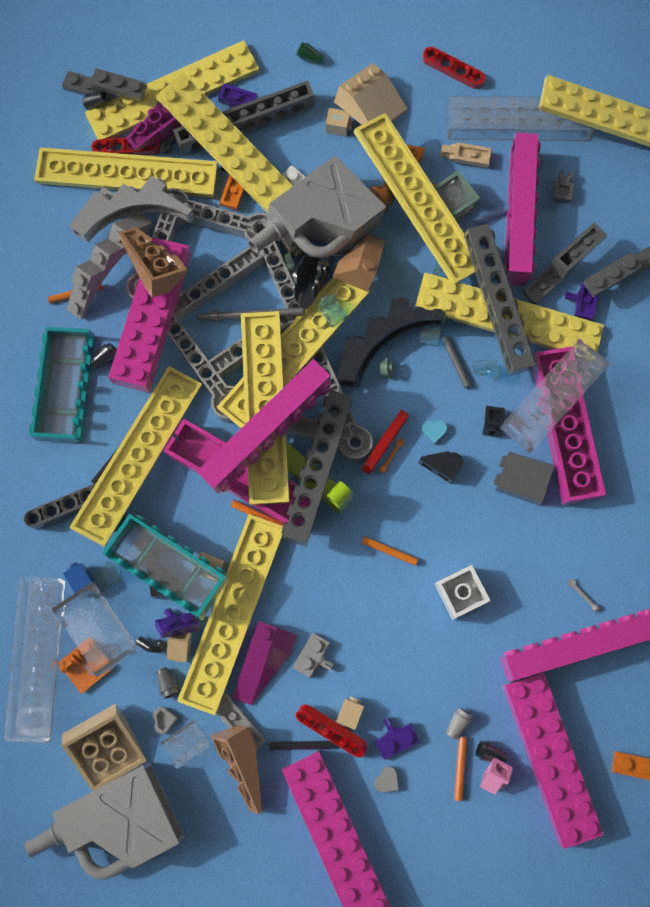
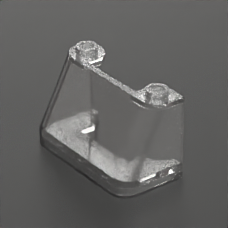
(95, 629)

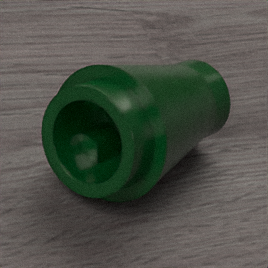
(309, 53)

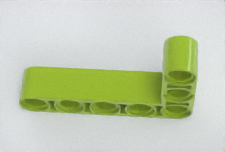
(335, 495)

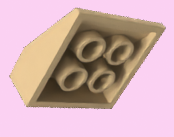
(369, 96)
(103, 747)

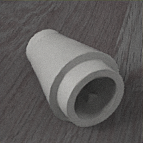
(460, 721)

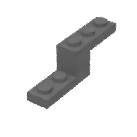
(105, 81)
(564, 264)
(618, 272)

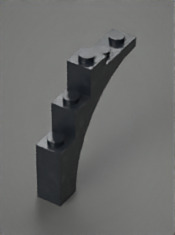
(379, 332)

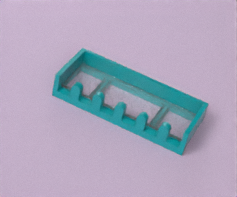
(62, 384)
(166, 565)

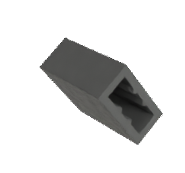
(523, 478)

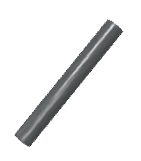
(456, 362)

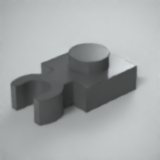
(563, 189)

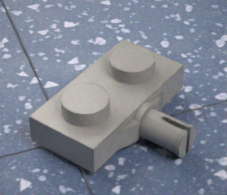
(313, 656)

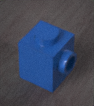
(78, 576)

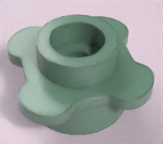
(387, 368)

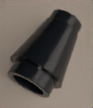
(94, 100)
(104, 355)
(487, 752)

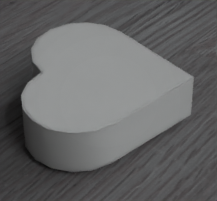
(164, 720)
(387, 780)

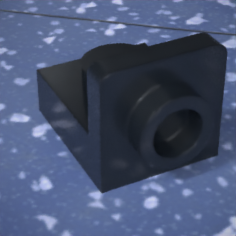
(493, 421)

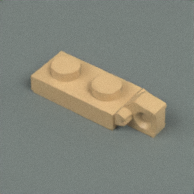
(467, 154)

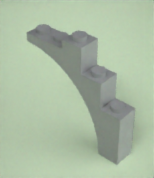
(102, 210)
(105, 255)

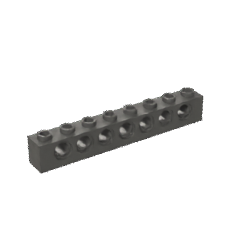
(257, 113)
(513, 362)
(334, 402)

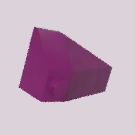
(154, 128)
(265, 656)

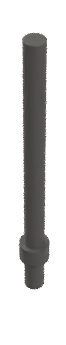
(217, 315)

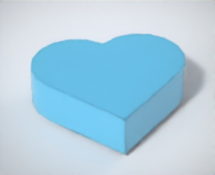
(434, 431)

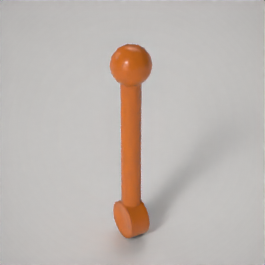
(399, 443)

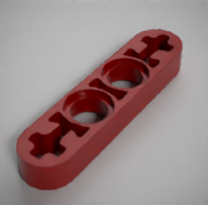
(451, 71)
(126, 149)
(385, 442)
(350, 742)

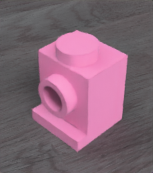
(496, 776)

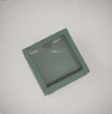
(457, 195)

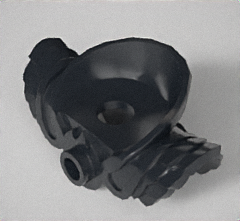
(309, 278)

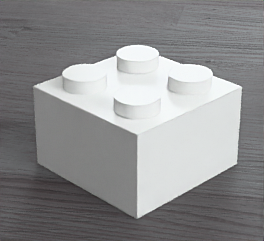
(462, 592)

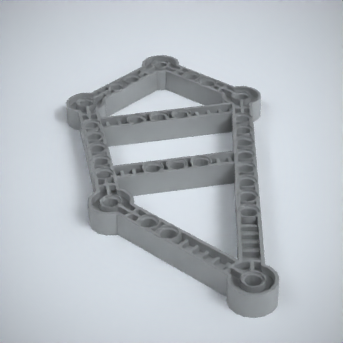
(238, 268)

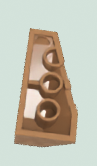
(361, 263)
(154, 265)
(240, 753)

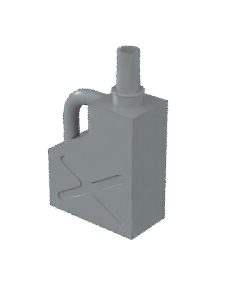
(325, 207)
(122, 817)

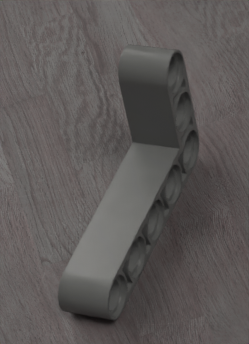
(62, 509)

